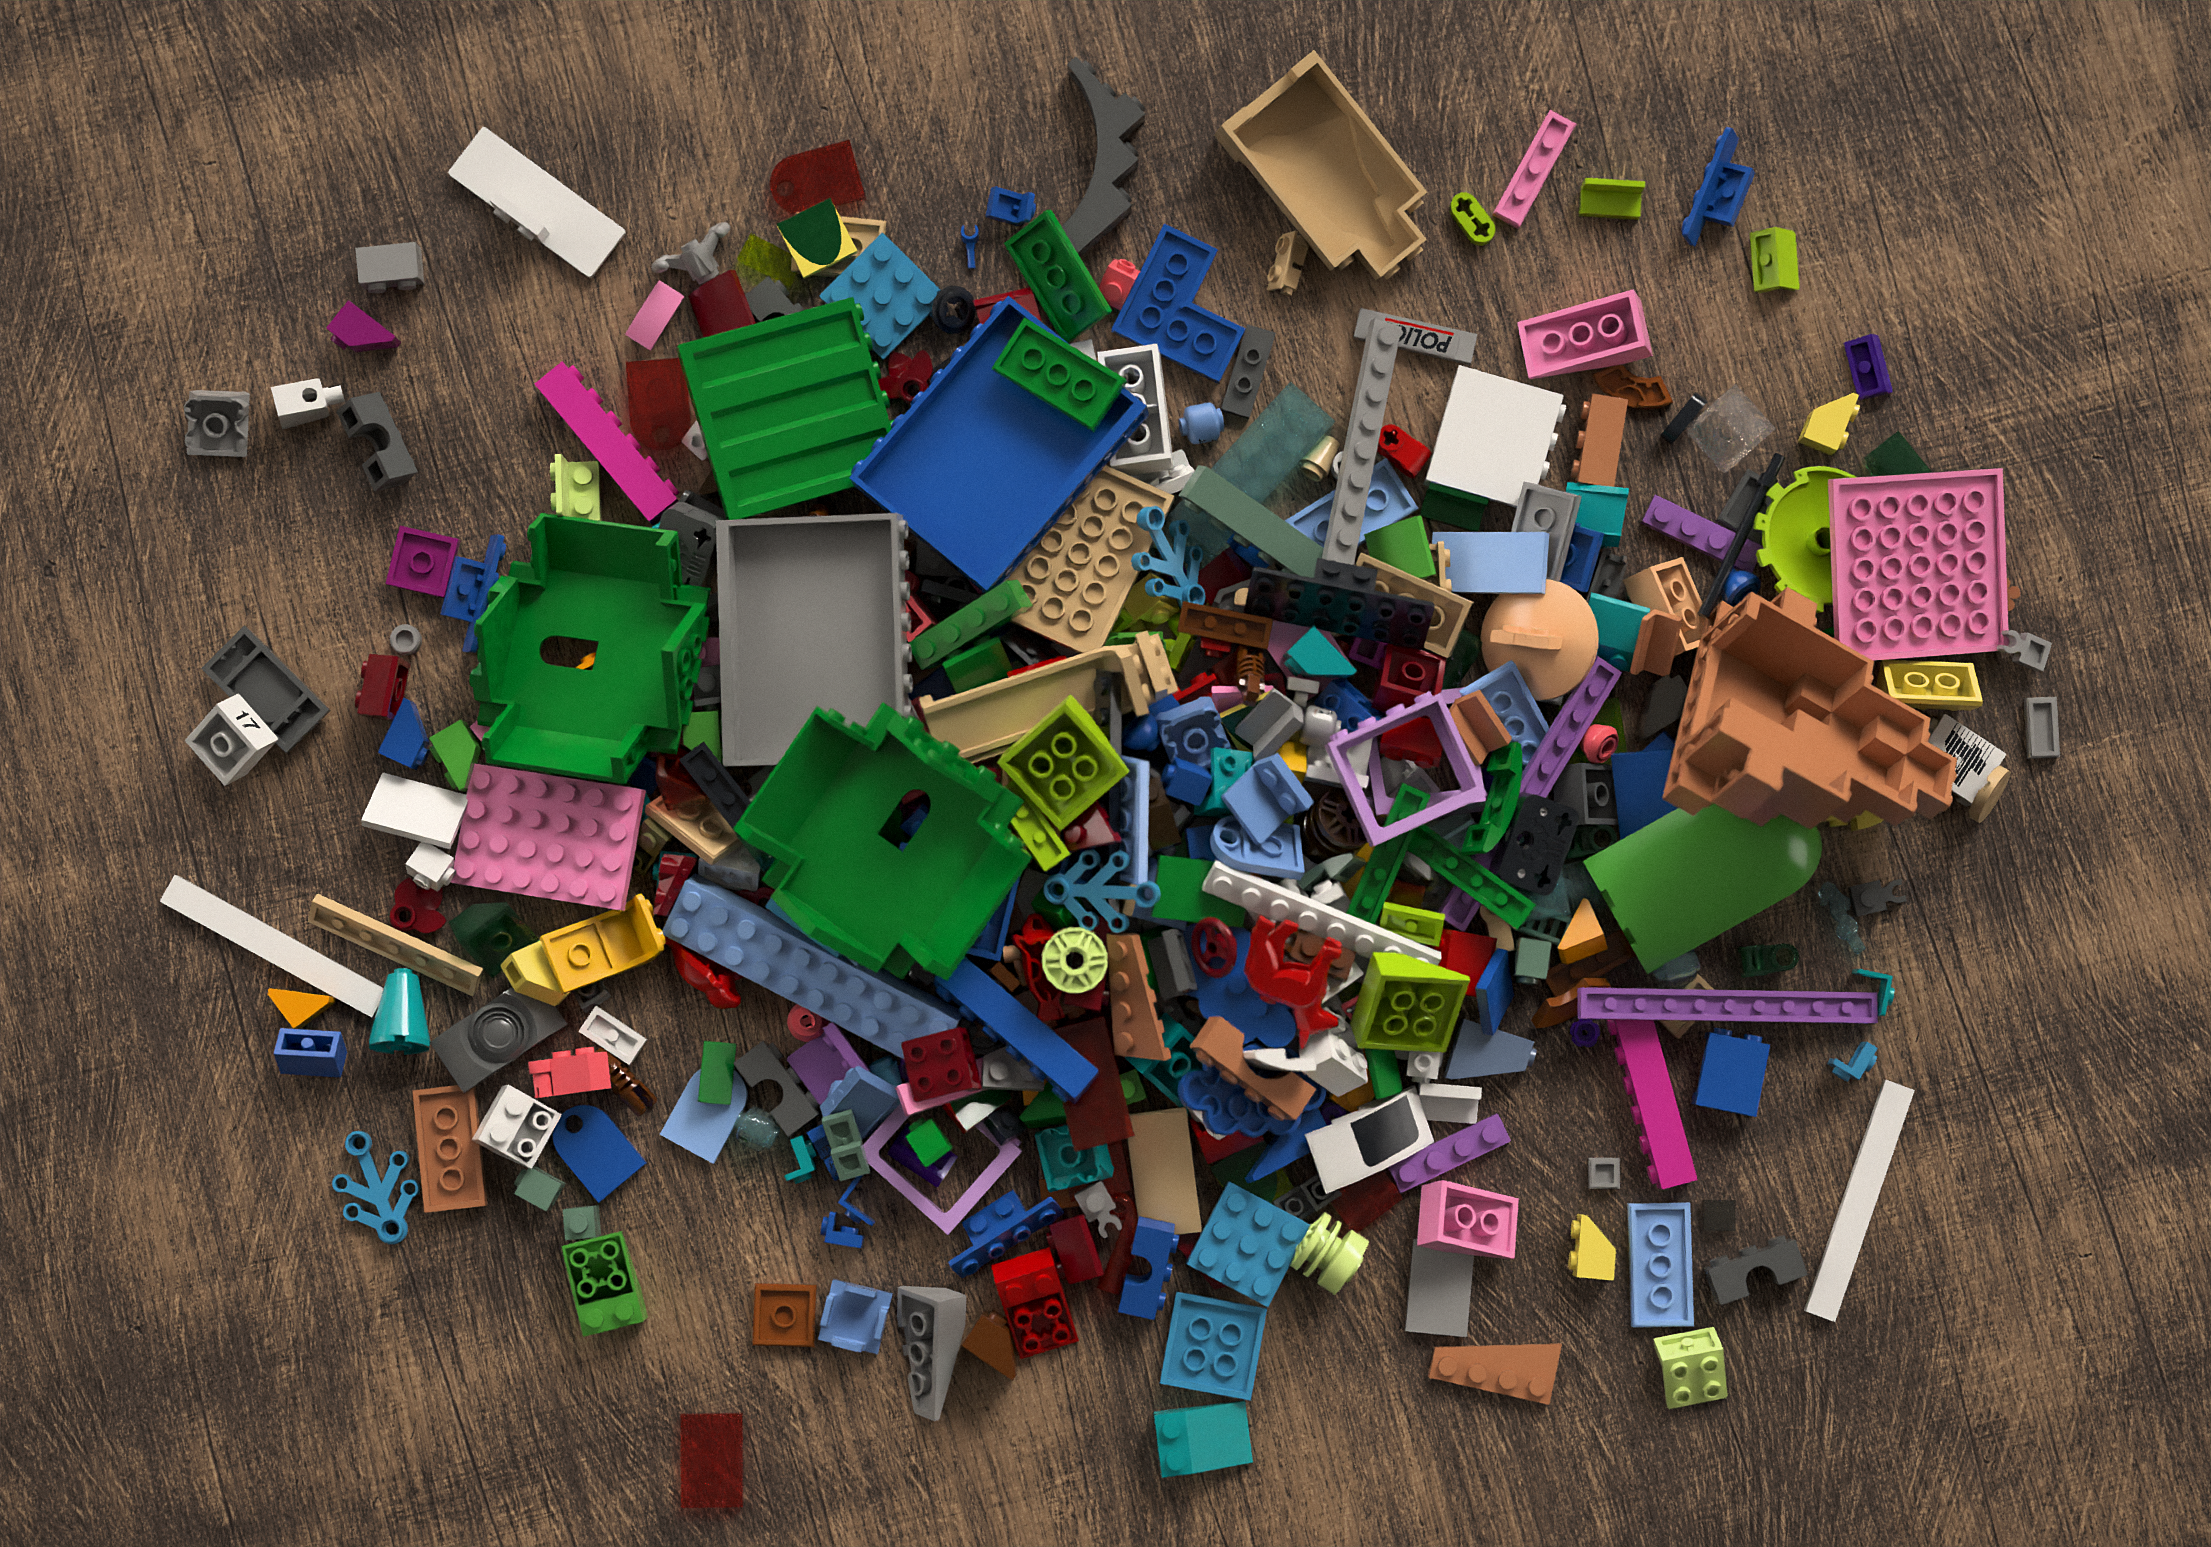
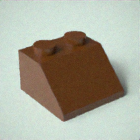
(992, 1342)

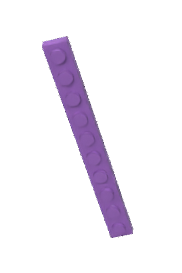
(1545, 767)
(1727, 1005)

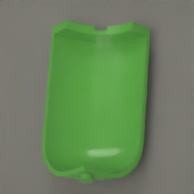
(1699, 877)

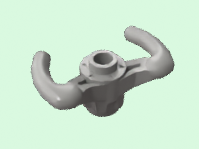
(696, 257)

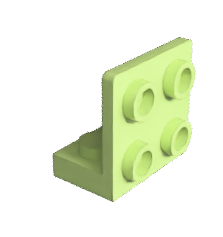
(576, 488)
(1692, 1367)

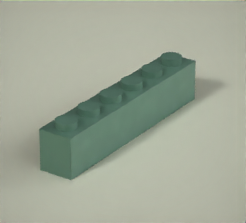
(1250, 523)

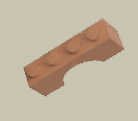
(1222, 1046)

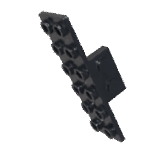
(1341, 602)

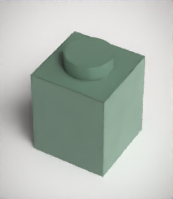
(538, 1187)
(581, 1222)

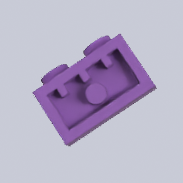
(825, 1061)

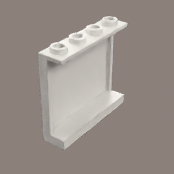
(1494, 436)

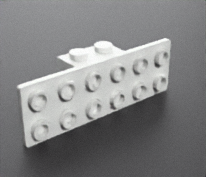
(536, 202)

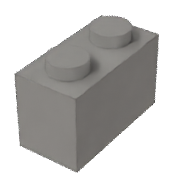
(390, 267)

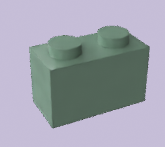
(1530, 960)

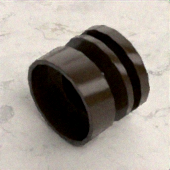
(1330, 828)

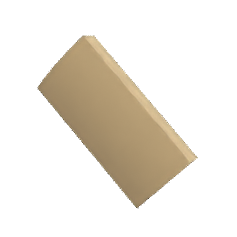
(1449, 609)
(1164, 1169)

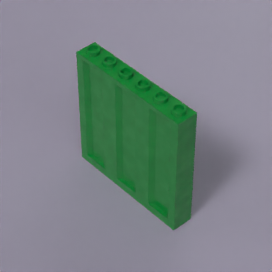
(786, 406)

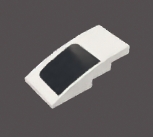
(1369, 1139)

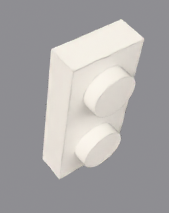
(613, 1035)

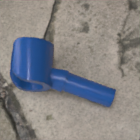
(970, 242)

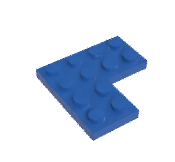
(1163, 308)

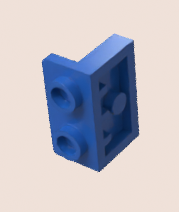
(1348, 704)

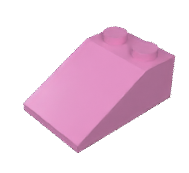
(1467, 1220)

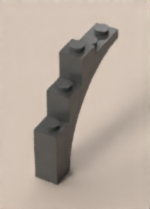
(1114, 121)

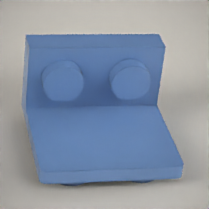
(1266, 797)

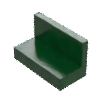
(1453, 507)

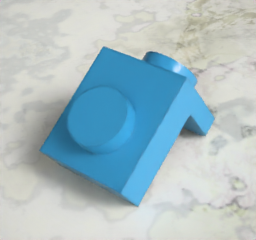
(1861, 1061)

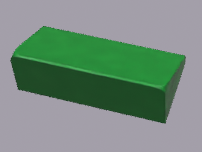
(717, 1072)
(1383, 1072)

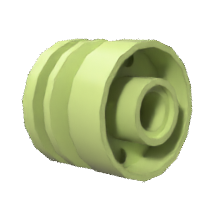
(1071, 941)
(1334, 1256)

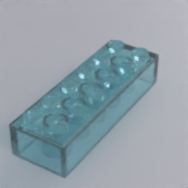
(1262, 459)

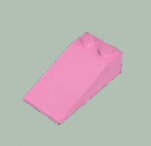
(1586, 336)

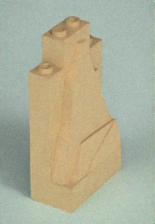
(1328, 170)

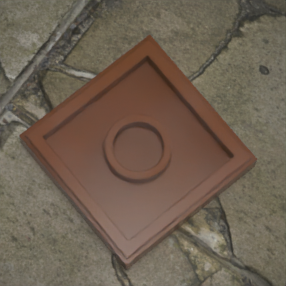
(784, 1314)

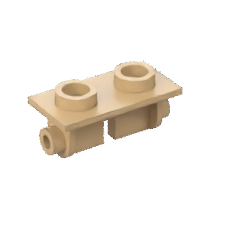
(1289, 249)

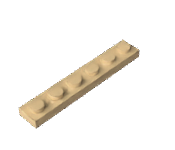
(395, 945)

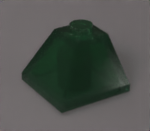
(491, 934)

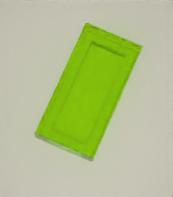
(767, 260)

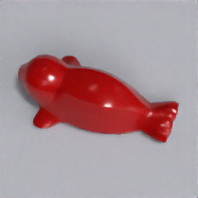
(1031, 943)
(706, 976)

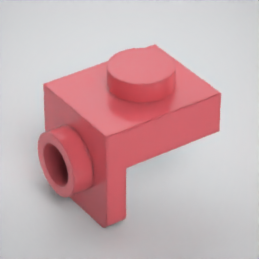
(1118, 282)

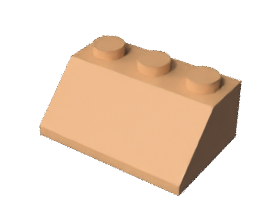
(1670, 590)

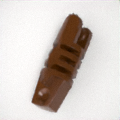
(1250, 674)
(631, 1091)

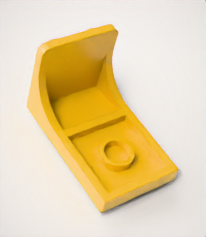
(603, 945)

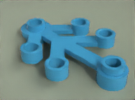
(1187, 588)
(1096, 891)
(378, 1191)

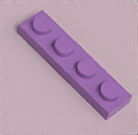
(1697, 532)
(1449, 1152)

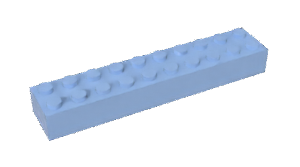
(802, 971)

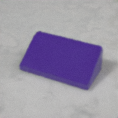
(1868, 366)
(905, 1154)

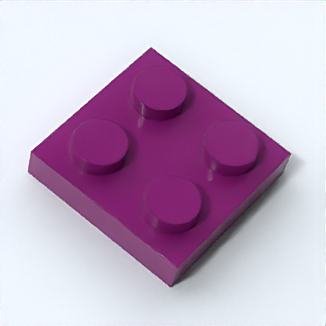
(422, 561)

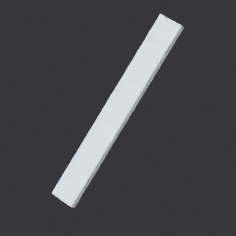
(273, 945)
(1859, 1200)

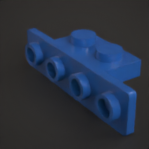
(1721, 191)
(469, 588)
(1000, 1228)

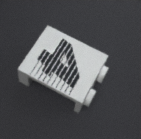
(1974, 755)

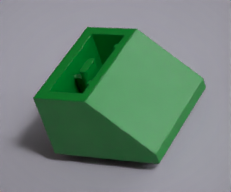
(977, 666)

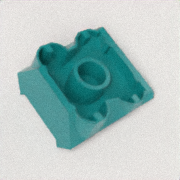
(1601, 510)
(1068, 1168)

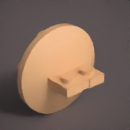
(1545, 635)

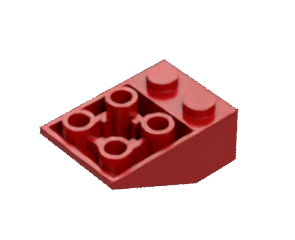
(1034, 1303)

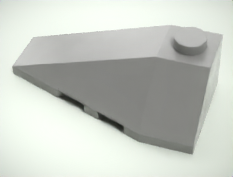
(933, 1332)

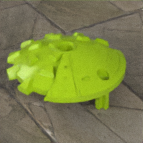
(1791, 533)

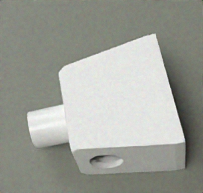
(293, 405)

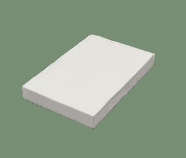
(415, 810)

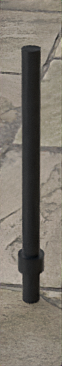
(1764, 483)

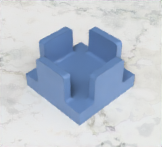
(854, 1316)

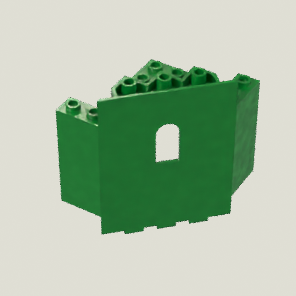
(600, 587)
(851, 884)

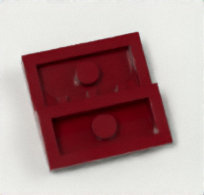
(721, 305)

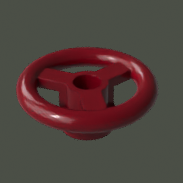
(1217, 945)

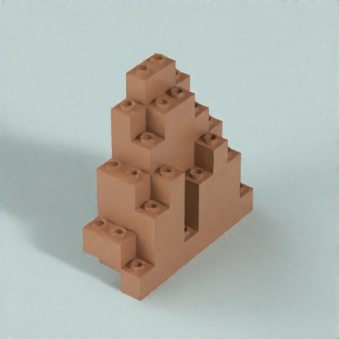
(1795, 726)

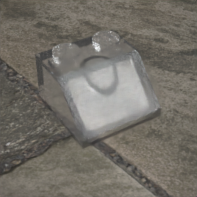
(1730, 428)

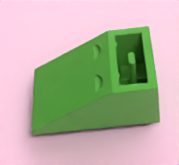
(604, 1283)

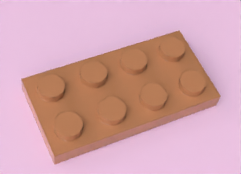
(447, 1154)

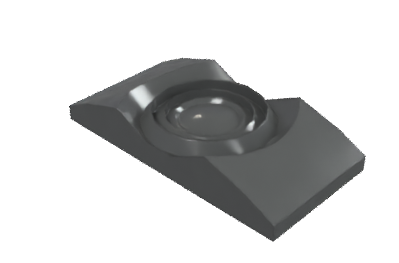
(268, 687)
(495, 1036)

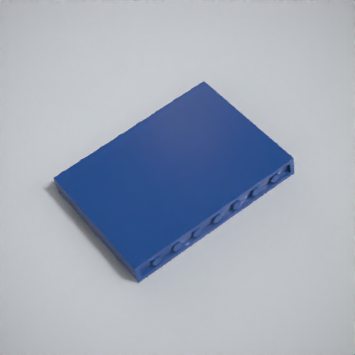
(984, 461)

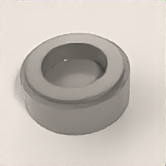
(405, 639)

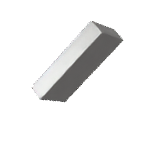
(2041, 727)

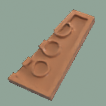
(1133, 1013)
(1510, 1370)

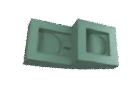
(1337, 868)
(845, 1145)

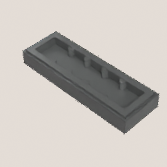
(1248, 371)

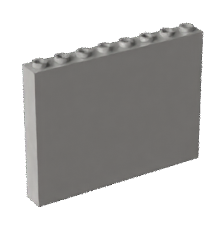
(807, 623)

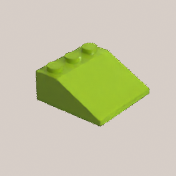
(1064, 763)
(1407, 1004)

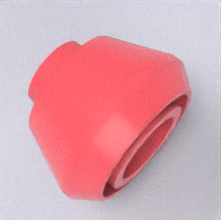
(1599, 743)
(798, 1027)

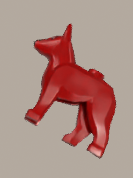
(1291, 982)

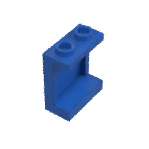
(1731, 1073)

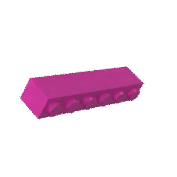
(607, 443)
(1653, 1102)

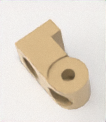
(1496, 928)

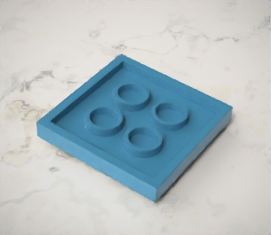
(890, 291)
(1247, 1244)
(1213, 1345)

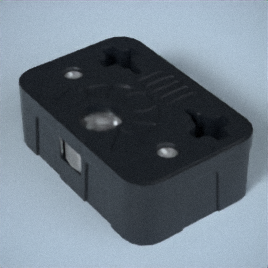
(1543, 844)

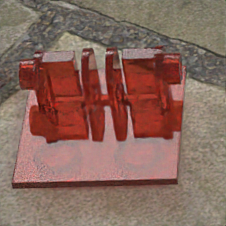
(1366, 1200)

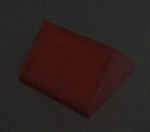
(675, 782)

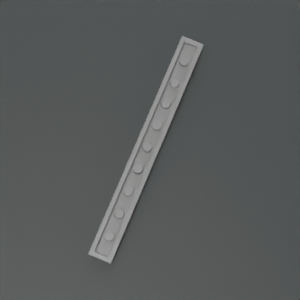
(1361, 442)

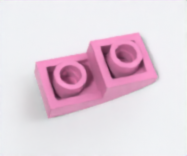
(654, 315)

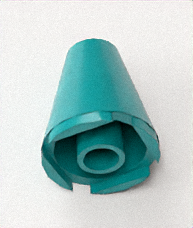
(400, 1016)

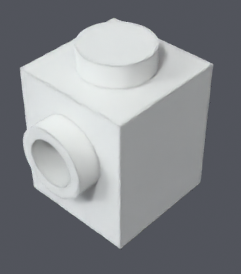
(430, 867)

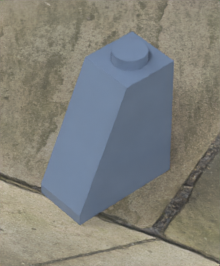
(1483, 1054)

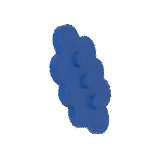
(1236, 1000)
(1229, 1110)

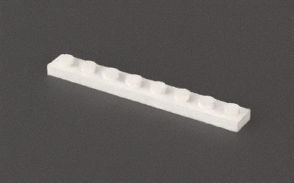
(1309, 914)

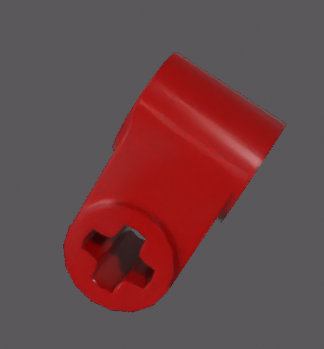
(1404, 451)

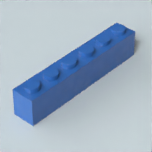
(1019, 1030)

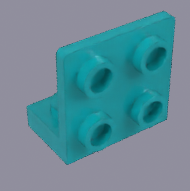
(1226, 769)

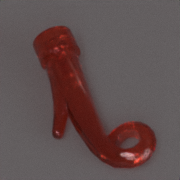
(1121, 1256)

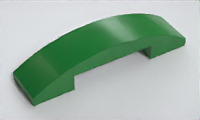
(1501, 802)

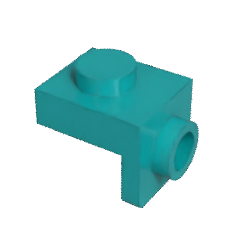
(804, 1152)

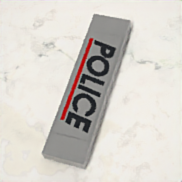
(1423, 337)

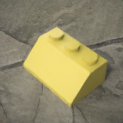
(1931, 684)

